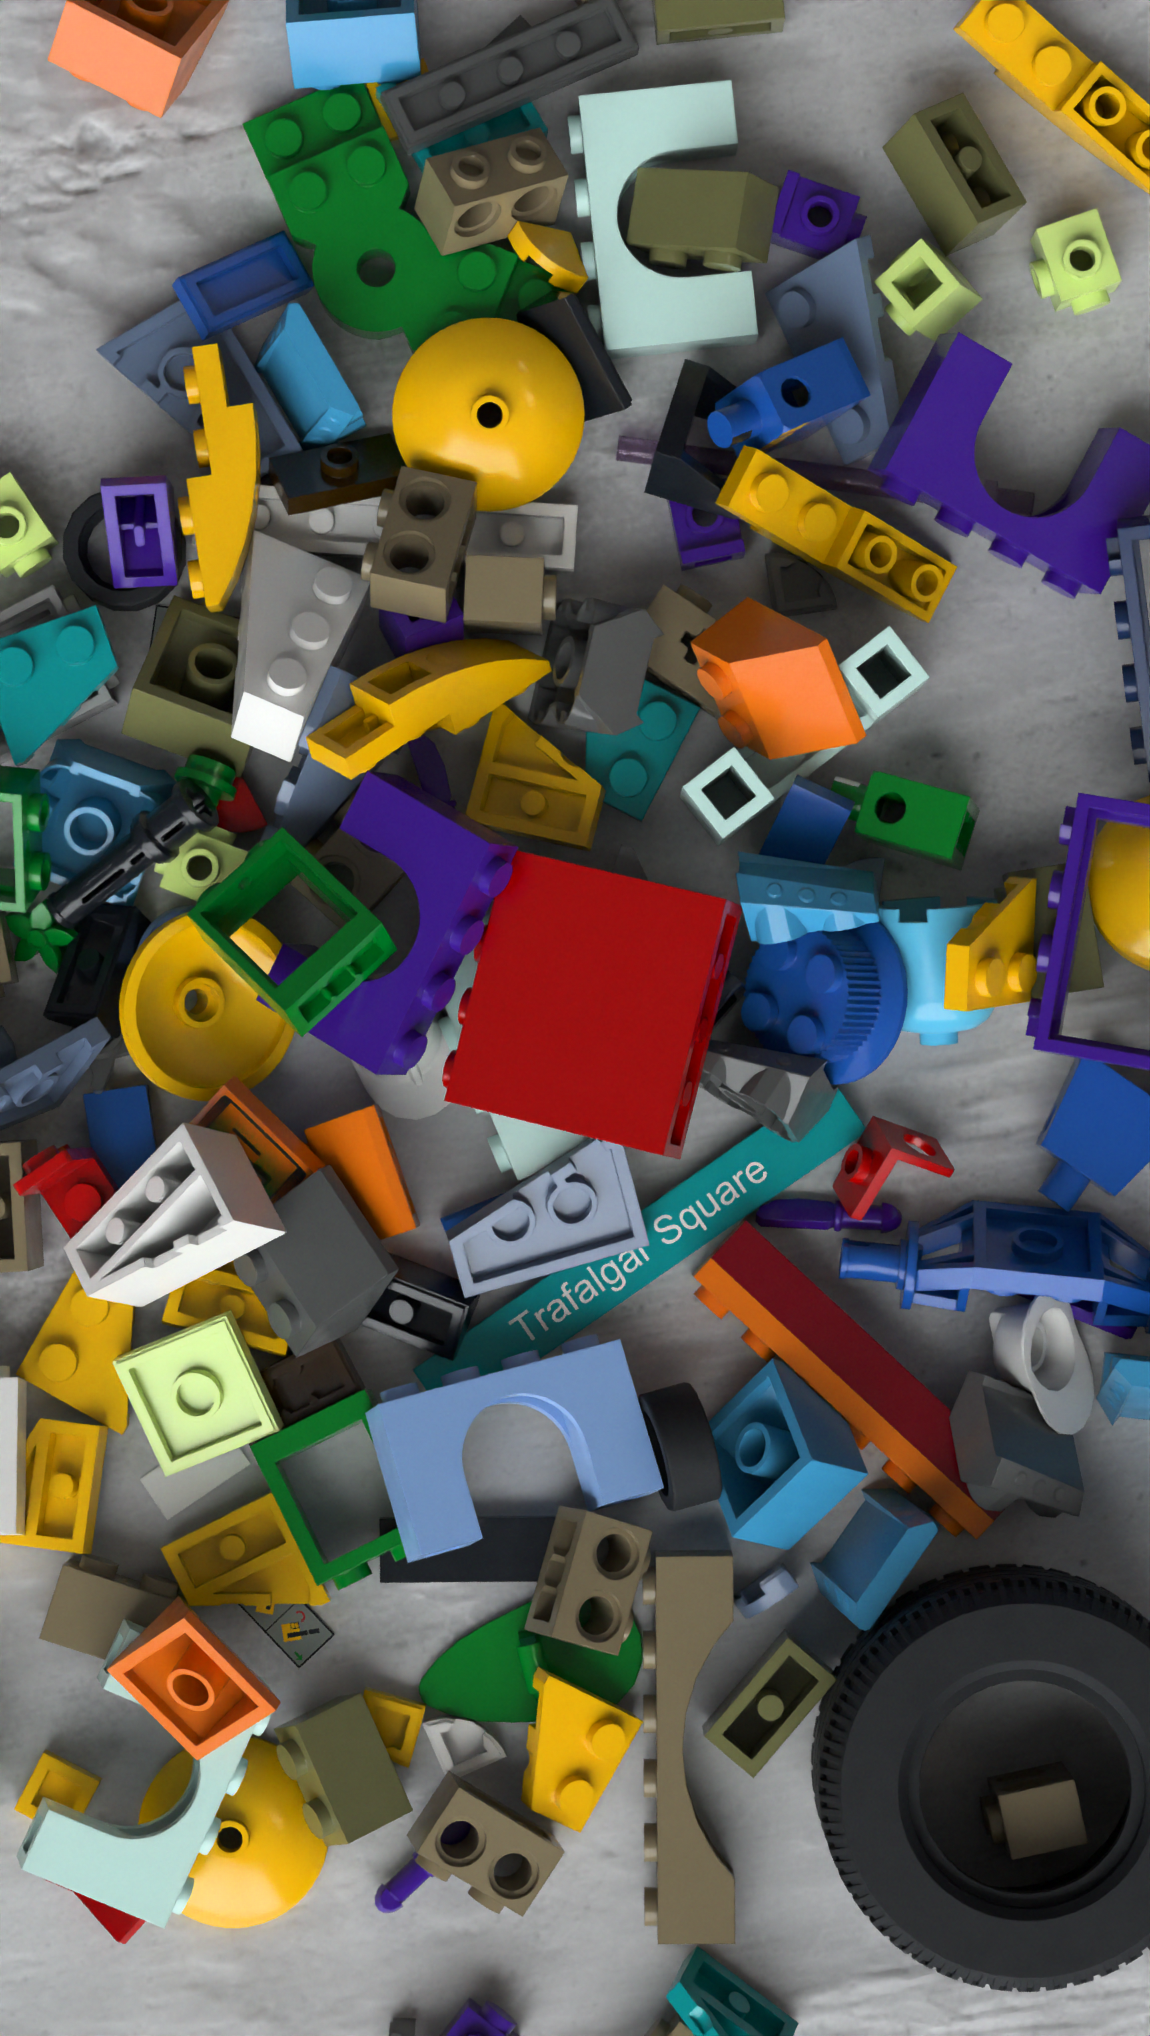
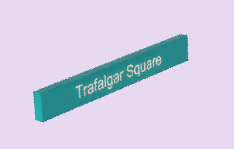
(675, 1229)

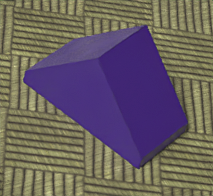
(140, 530)

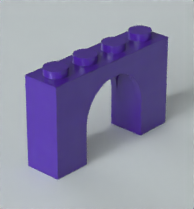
(933, 461)
(456, 875)

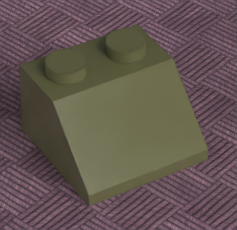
(188, 687)

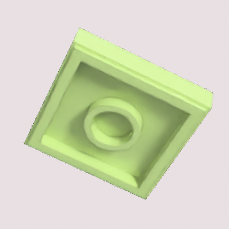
(198, 1393)

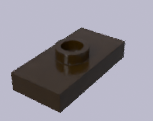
(336, 473)
(311, 1382)

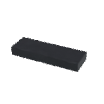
(508, 1552)

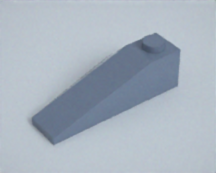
(313, 791)

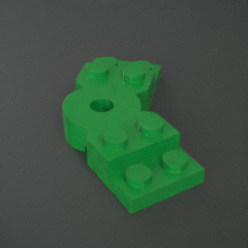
(348, 202)

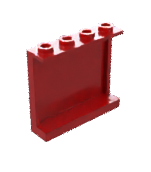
(593, 1004)

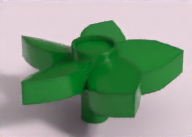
(39, 935)

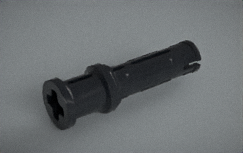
(152, 839)

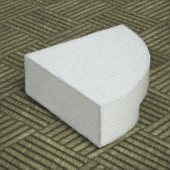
(462, 1744)

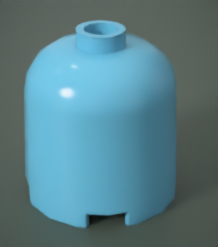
(922, 934)

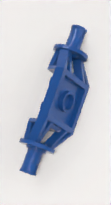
(1012, 1253)

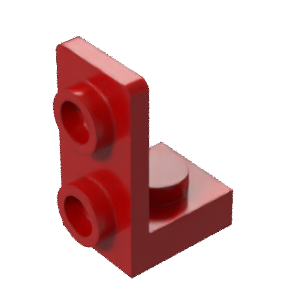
(70, 1182)

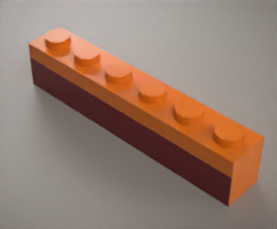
(844, 1367)

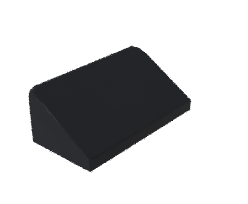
(566, 324)
(95, 967)
(423, 1309)

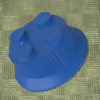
(829, 998)

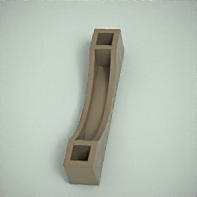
(693, 1879)

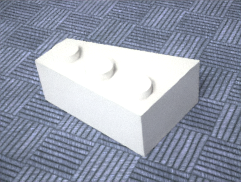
(290, 631)
(174, 1220)

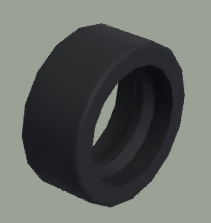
(75, 552)
(682, 1446)

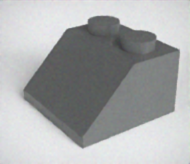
(322, 1271)

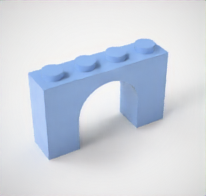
(581, 1391)

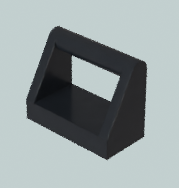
(673, 471)

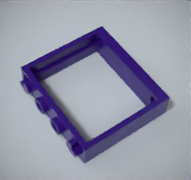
(1058, 950)

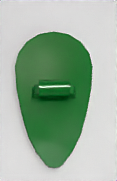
(493, 1669)

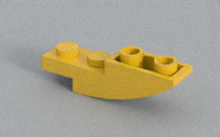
(1063, 84)
(223, 504)
(835, 535)
(437, 686)

